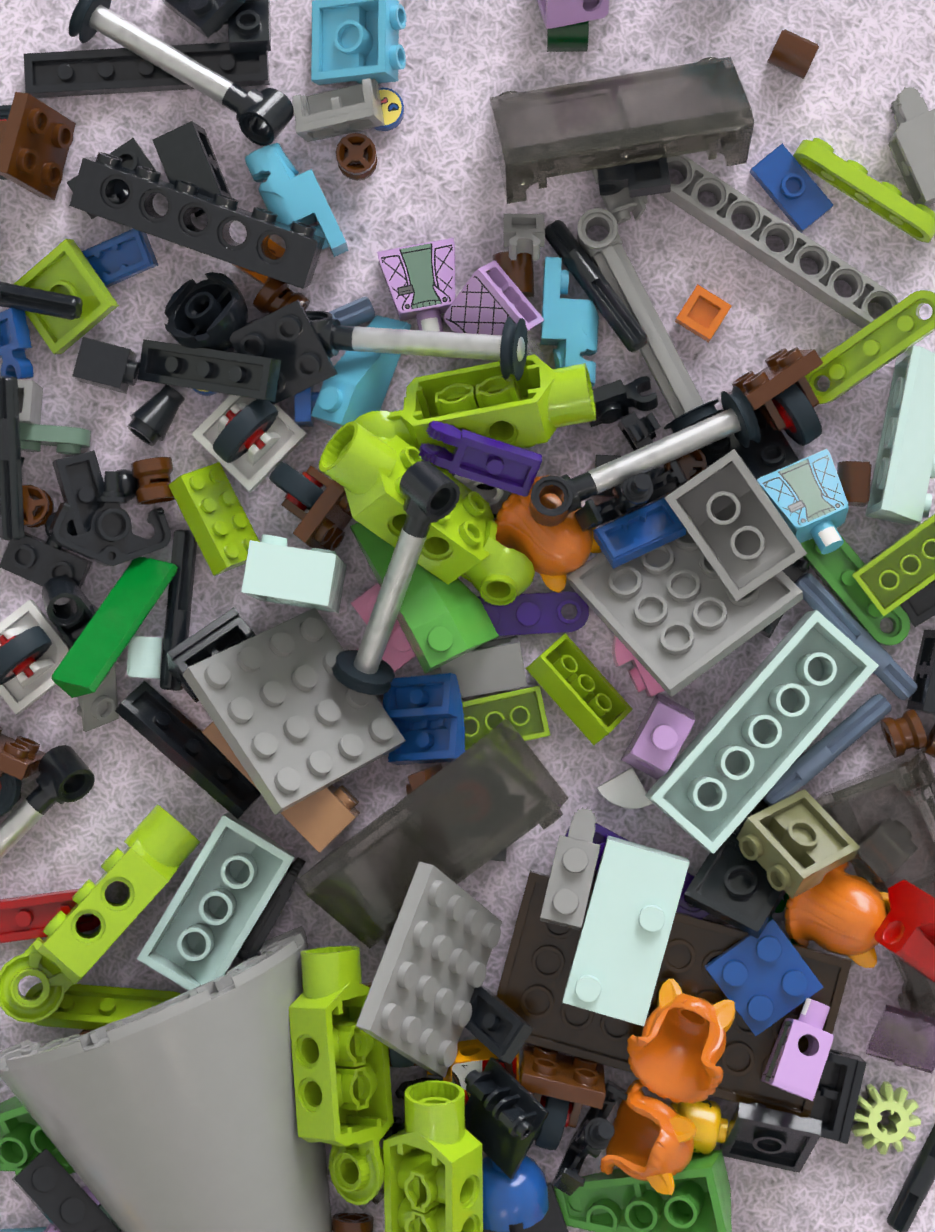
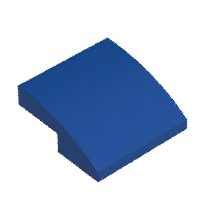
(428, 717)

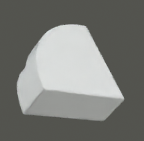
(625, 791)

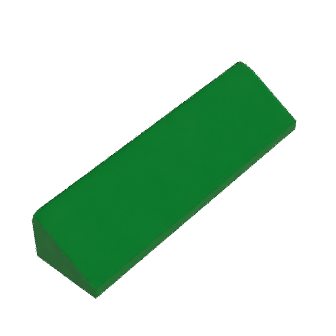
(113, 626)

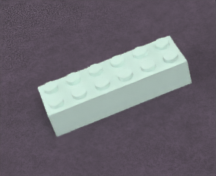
(761, 730)

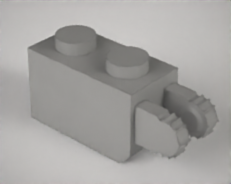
(915, 144)

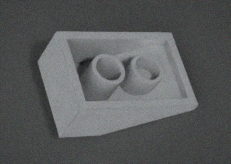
(735, 525)

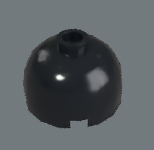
(206, 313)

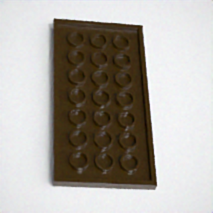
(540, 968)

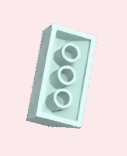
(906, 442)
(216, 904)

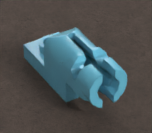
(294, 196)
(567, 322)

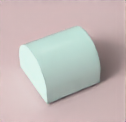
(144, 657)

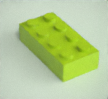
(214, 517)
(900, 568)
(579, 689)
(521, 707)

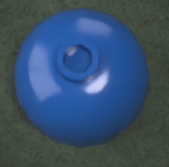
(515, 1199)

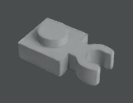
(524, 234)

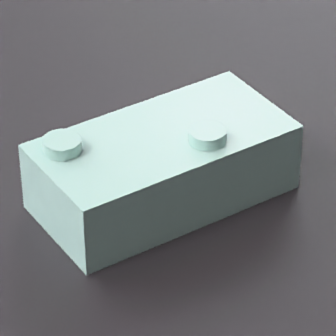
(293, 575)
(625, 930)

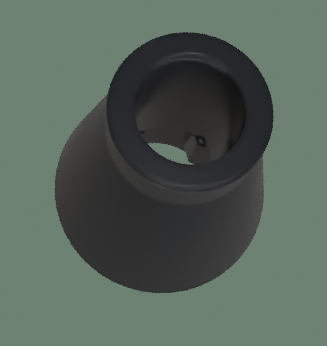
(156, 415)

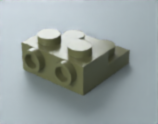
(796, 843)

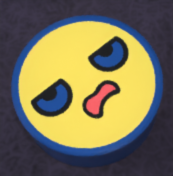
(392, 109)

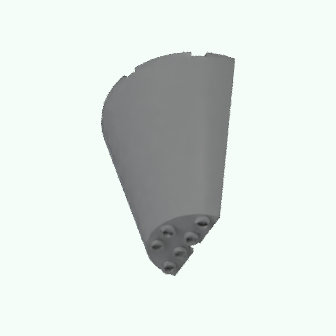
(187, 1106)

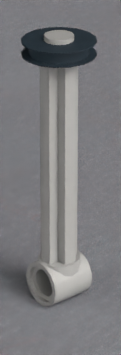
(659, 350)

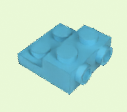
(356, 41)

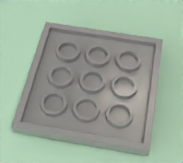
(677, 609)
(289, 712)
(430, 971)

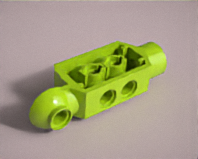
(488, 405)
(455, 545)
(66, 954)
(340, 1071)
(433, 1165)

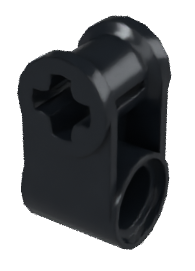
(70, 617)

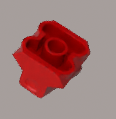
(910, 928)

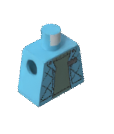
(810, 499)

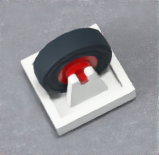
(249, 437)
(28, 656)

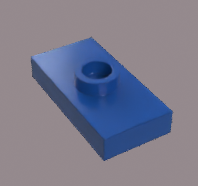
(791, 188)
(121, 257)
(639, 532)

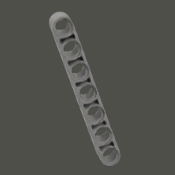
(796, 244)

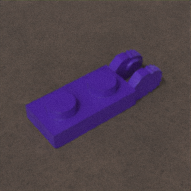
(482, 458)

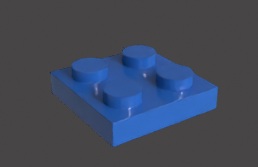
(764, 977)

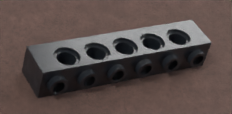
(96, 195)

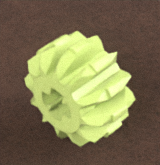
(900, 1118)

